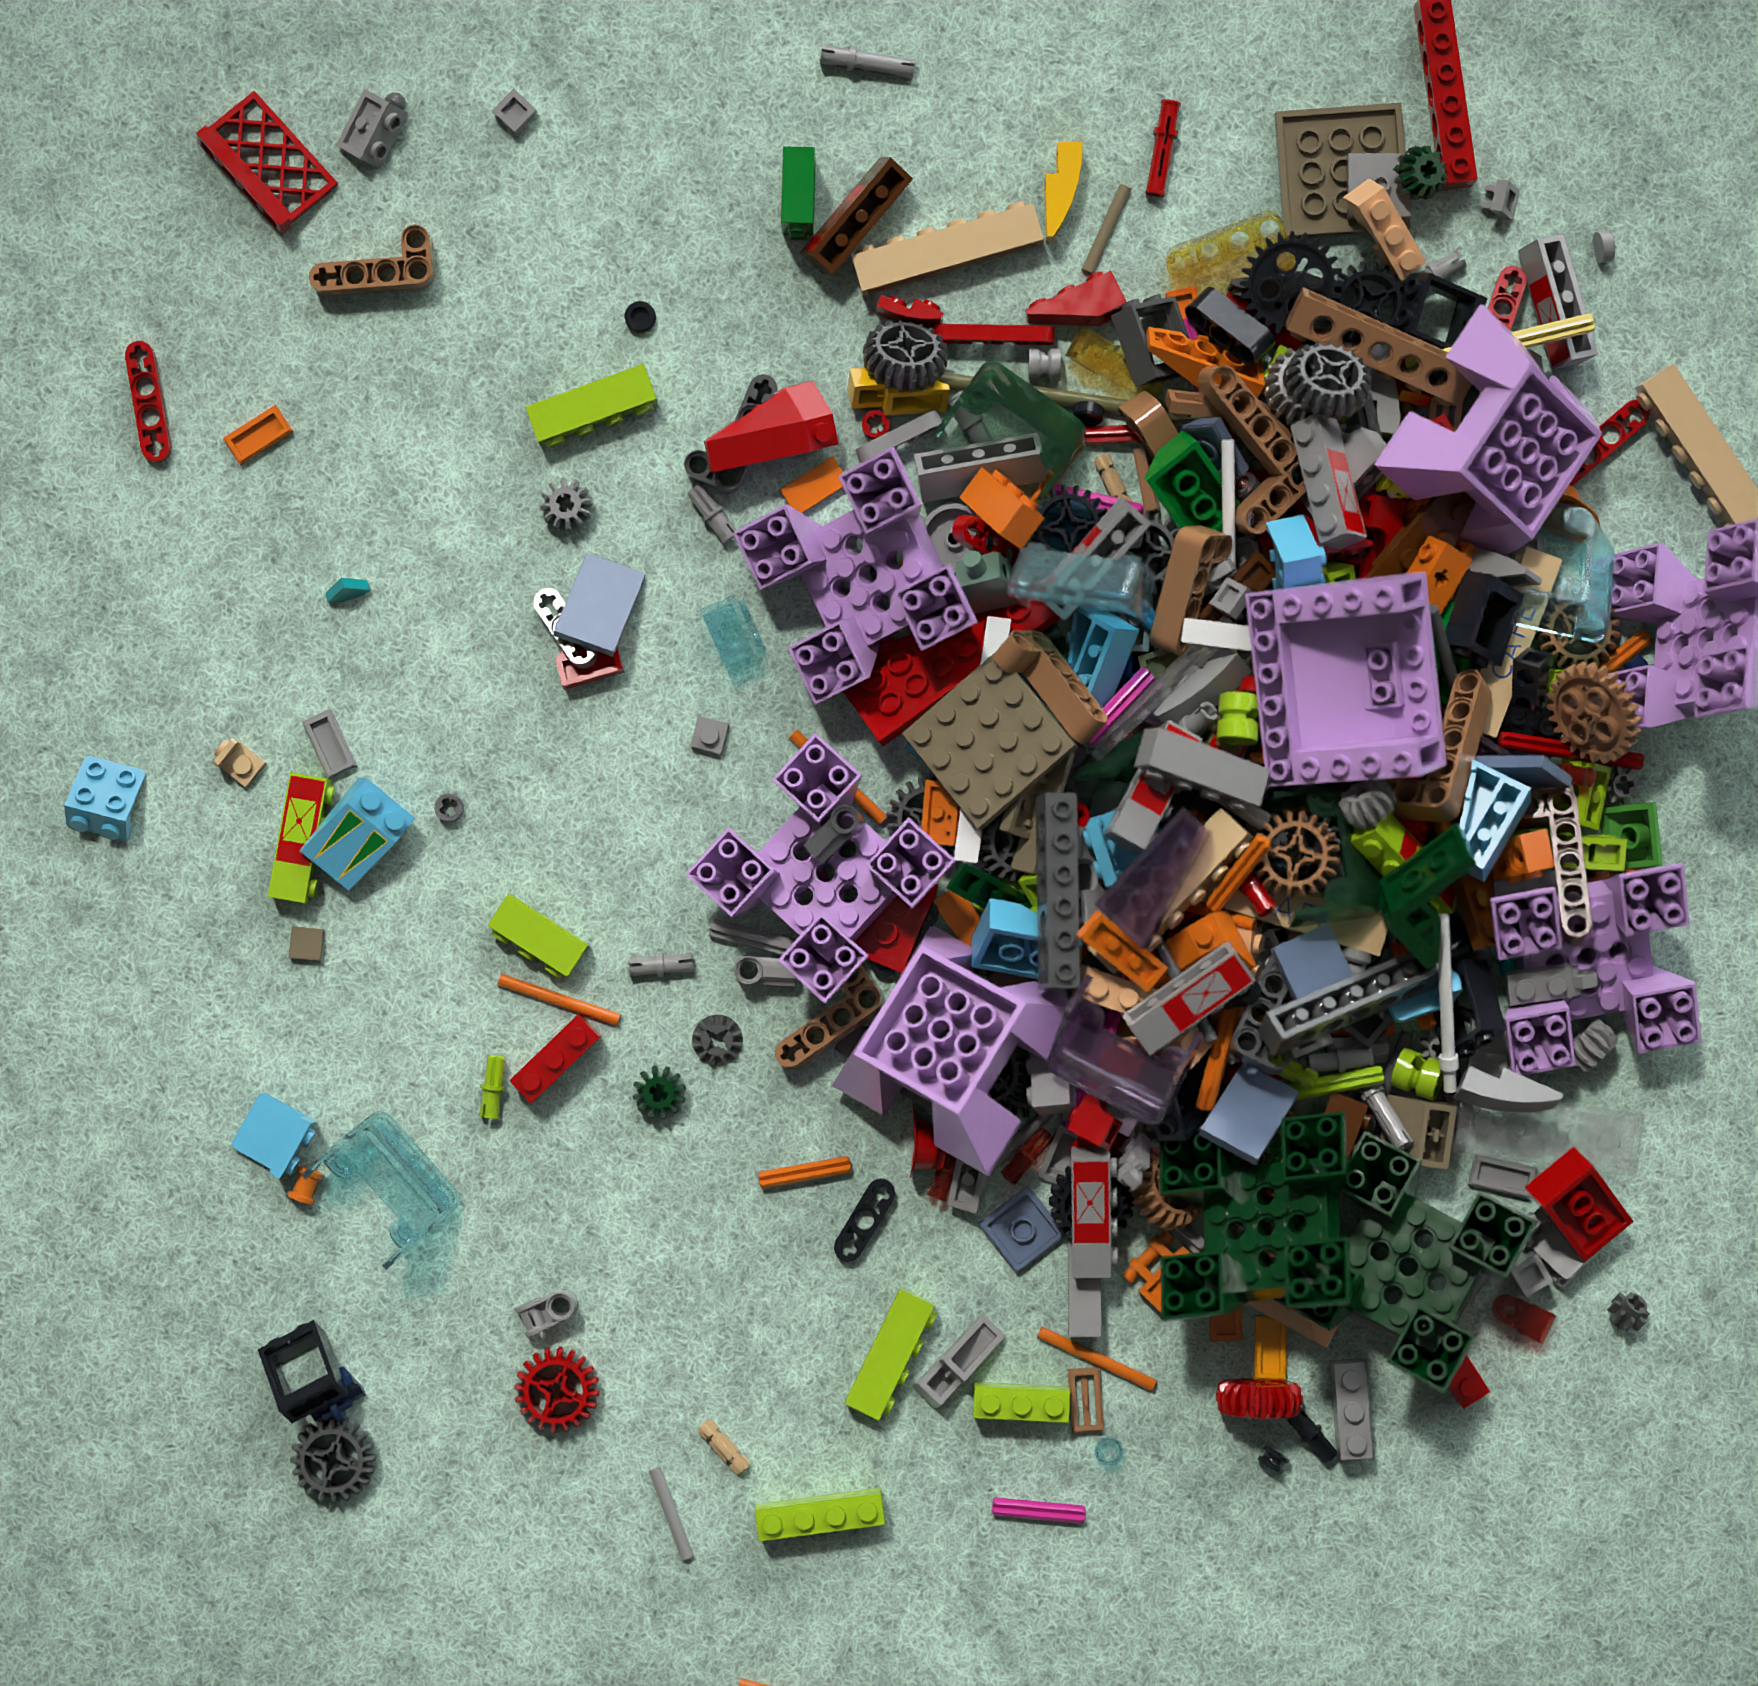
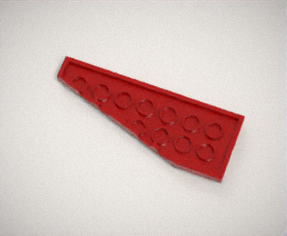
(912, 680)

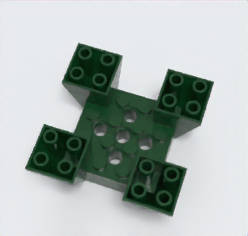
(1485, 1242)
(1309, 1265)

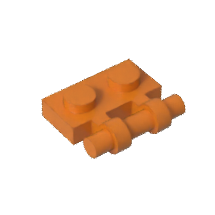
(1152, 1287)

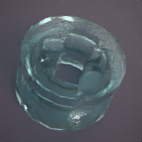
(1100, 1455)

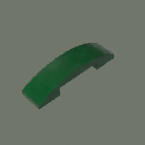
(980, 886)

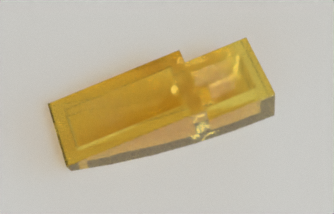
(1106, 361)

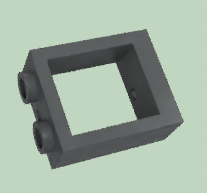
(1133, 339)

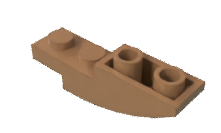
(1187, 403)

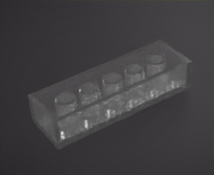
(1602, 1135)

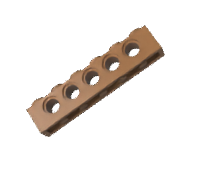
(1429, 358)

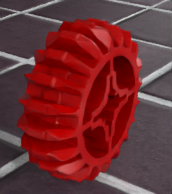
(543, 1385)
(1259, 1398)

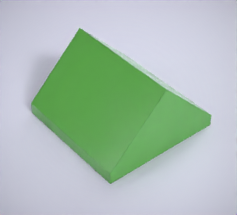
(1640, 827)

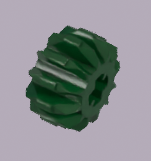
(1420, 172)
(649, 1097)

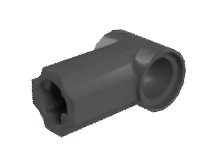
(831, 836)

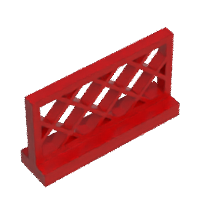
(242, 174)

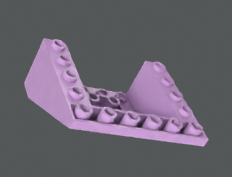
(1346, 680)

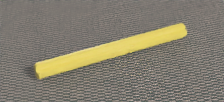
(1544, 333)

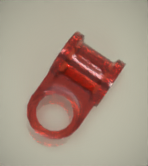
(1527, 1317)

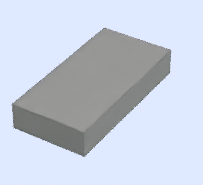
(329, 743)
(1501, 1175)

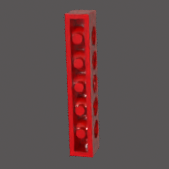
(1445, 92)

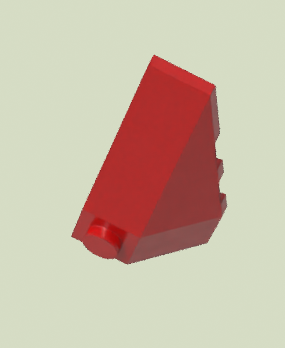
(781, 427)

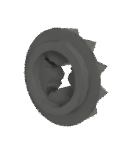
(717, 1055)

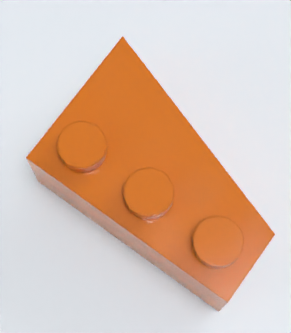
(1002, 506)

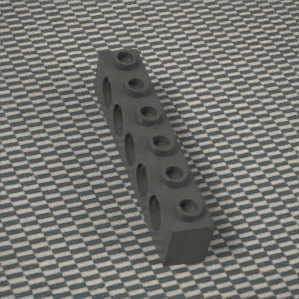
(1057, 892)
(1346, 1002)

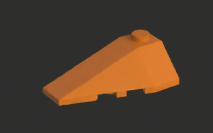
(1192, 355)
(1203, 938)

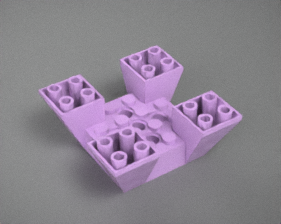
(1510, 449)
(888, 522)
(1703, 627)
(1624, 909)
(827, 926)
(956, 1083)

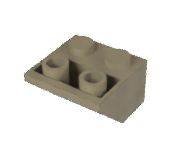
(1428, 1125)

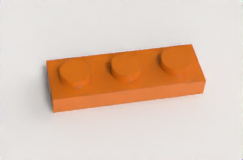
(1121, 951)

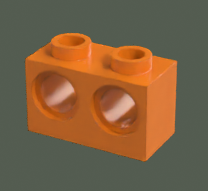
(1524, 857)

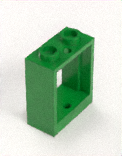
(798, 192)

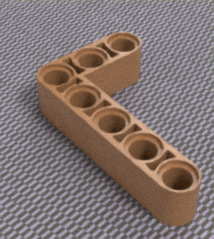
(1260, 445)
(1462, 732)

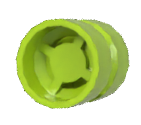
(1238, 719)
(1419, 1074)

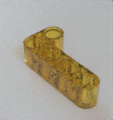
(1226, 250)

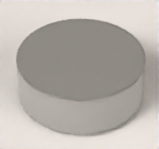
(1604, 246)

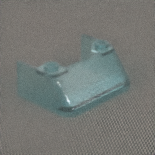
(1081, 581)
(1580, 605)
(398, 1175)

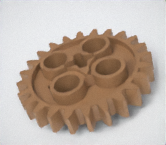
(1594, 712)

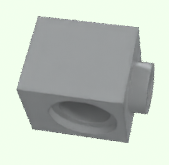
(1529, 1274)

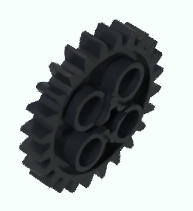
(1266, 268)

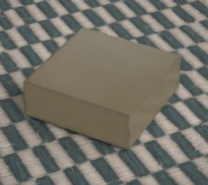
(306, 943)

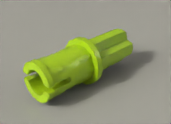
(492, 1087)

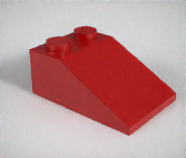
(1579, 1203)

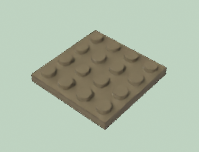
(1314, 161)
(989, 741)

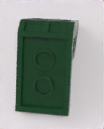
(1410, 886)

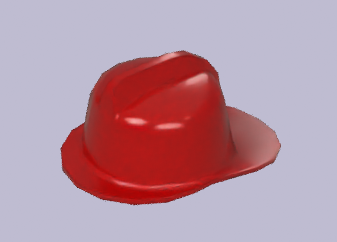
(925, 1153)

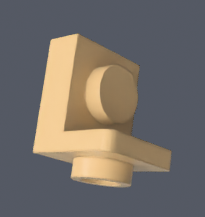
(238, 761)

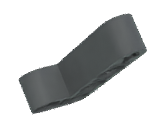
(711, 479)
(1249, 1027)

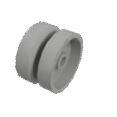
(939, 528)

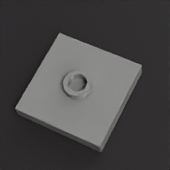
(1378, 169)

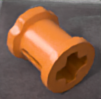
(305, 1189)

